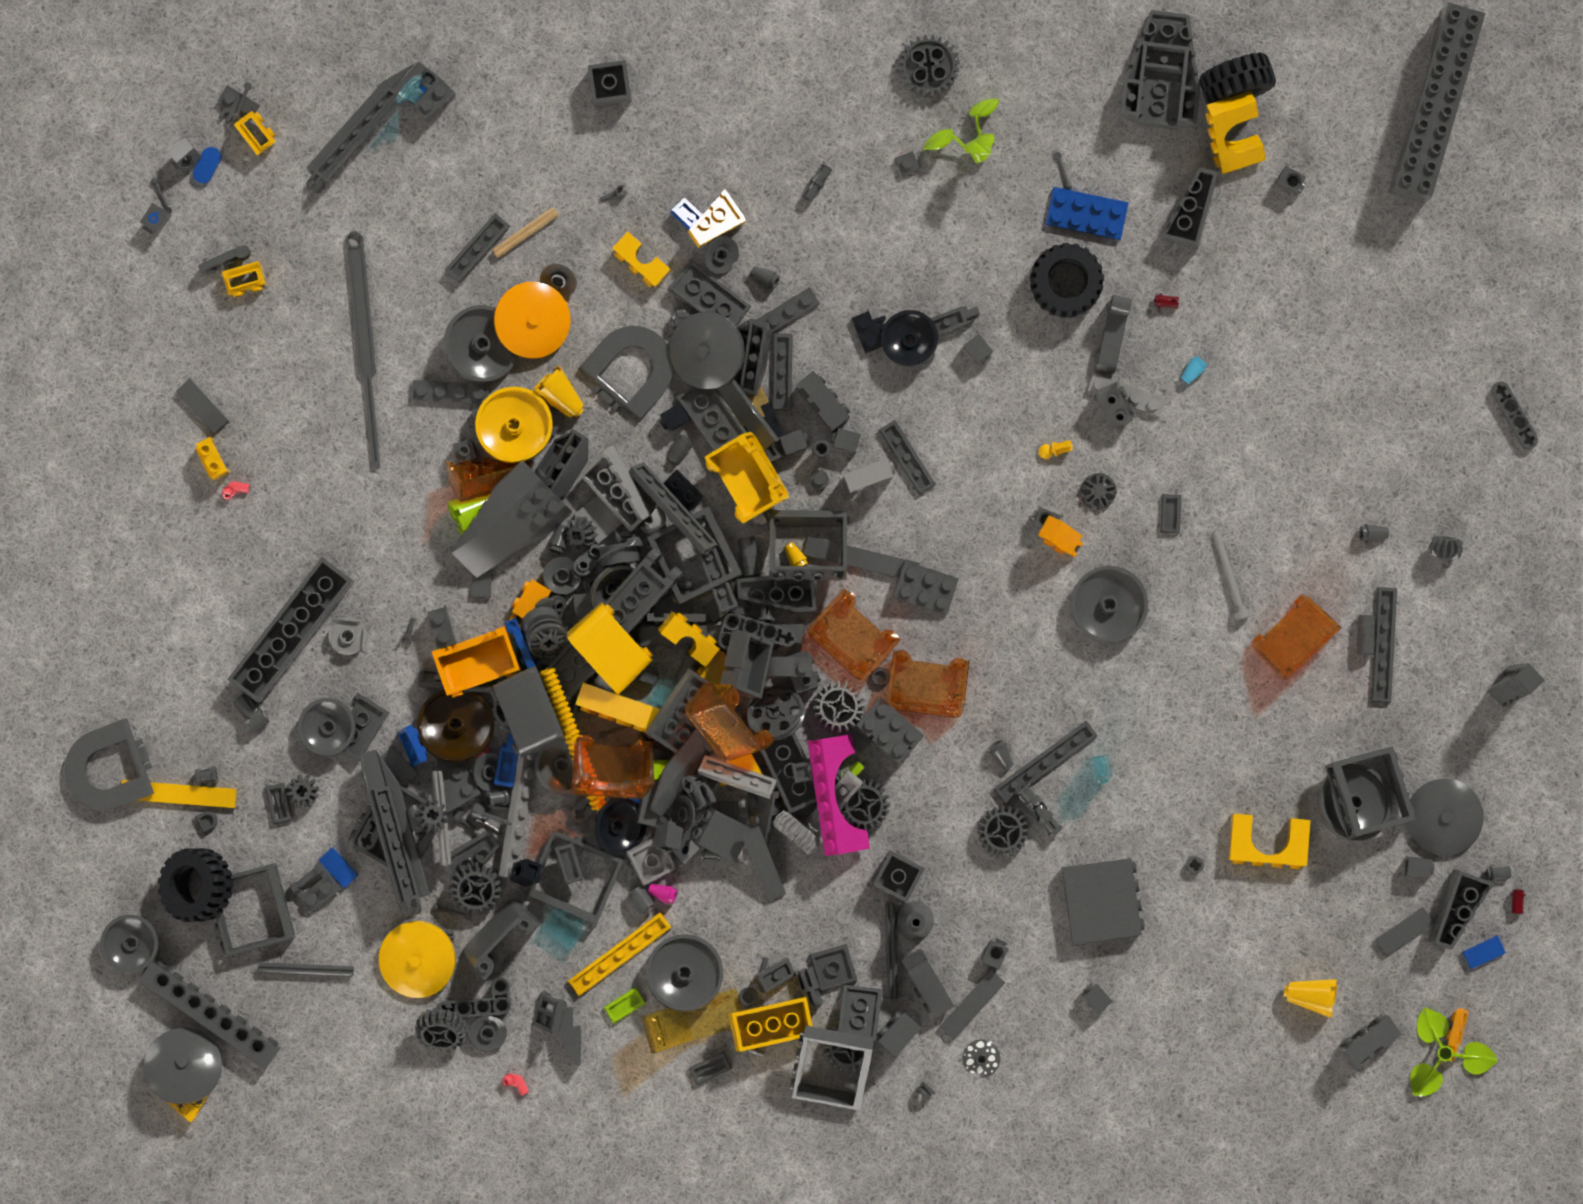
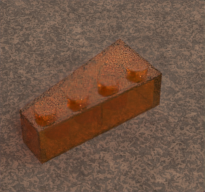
(477, 479)

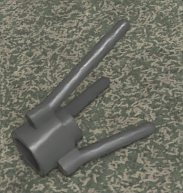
(481, 813)

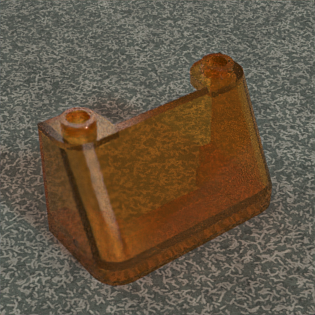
(851, 636)
(1295, 637)
(927, 686)
(715, 718)
(612, 769)

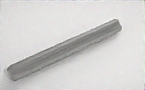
(443, 835)

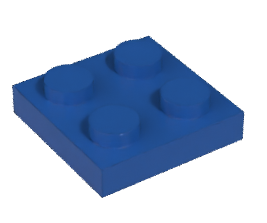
(415, 752)

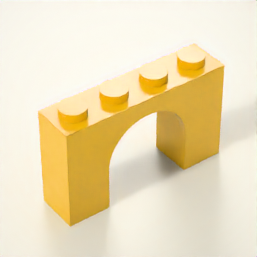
(1221, 118)
(1293, 854)

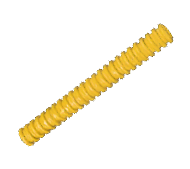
(566, 721)

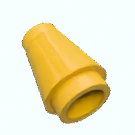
(795, 556)

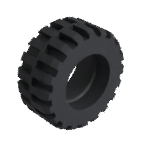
(1238, 76)
(1066, 254)
(175, 885)

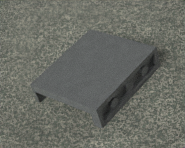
(1102, 901)

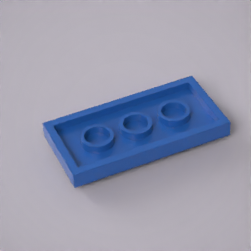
(1087, 213)

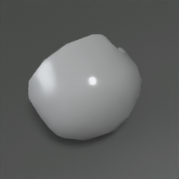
(655, 521)

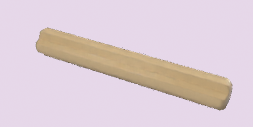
(525, 232)

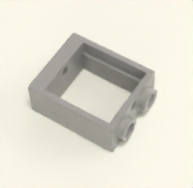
(869, 476)

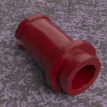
(1166, 301)
(1517, 901)

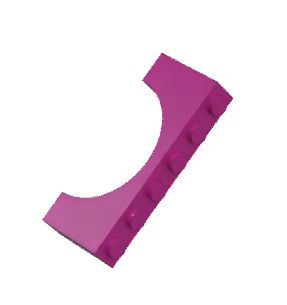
(836, 832)

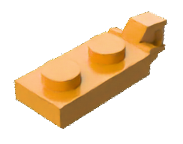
(1455, 1035)

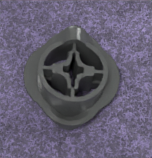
(619, 553)

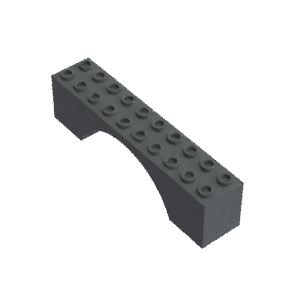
(1438, 104)

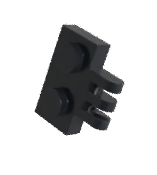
(869, 331)

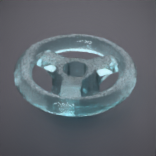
(410, 90)

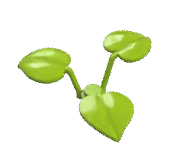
(979, 147)
(1432, 1026)

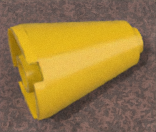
(559, 393)
(1313, 995)

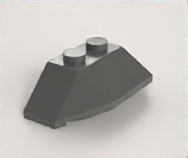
(756, 341)
(565, 461)

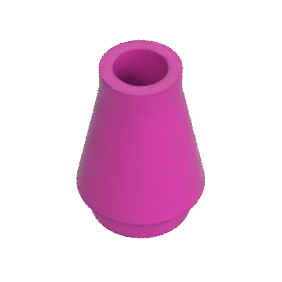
(664, 893)

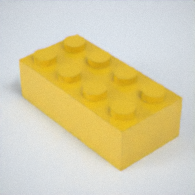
(615, 706)
(769, 1024)

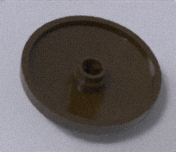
(456, 726)

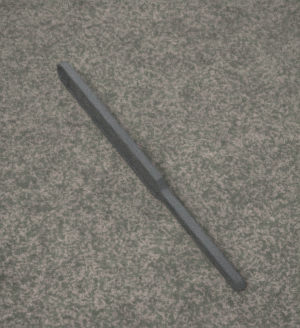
(363, 333)

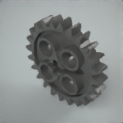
(911, 67)

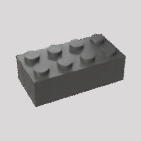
(779, 759)

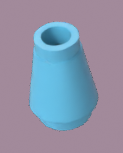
(1194, 368)

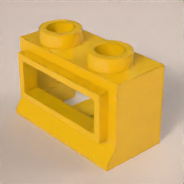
(257, 148)
(242, 270)
(211, 459)

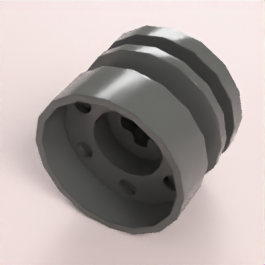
(544, 632)

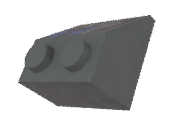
(435, 95)

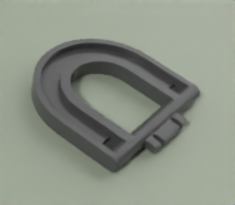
(610, 347)
(97, 740)

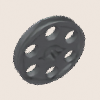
(773, 707)

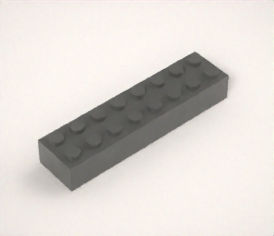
(291, 630)

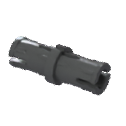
(817, 182)

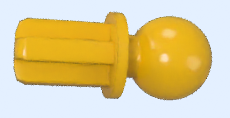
(1046, 451)

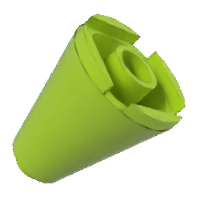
(465, 511)

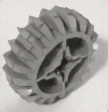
(834, 723)
(796, 832)

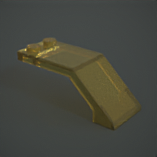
(672, 1028)

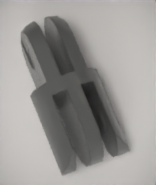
(809, 987)

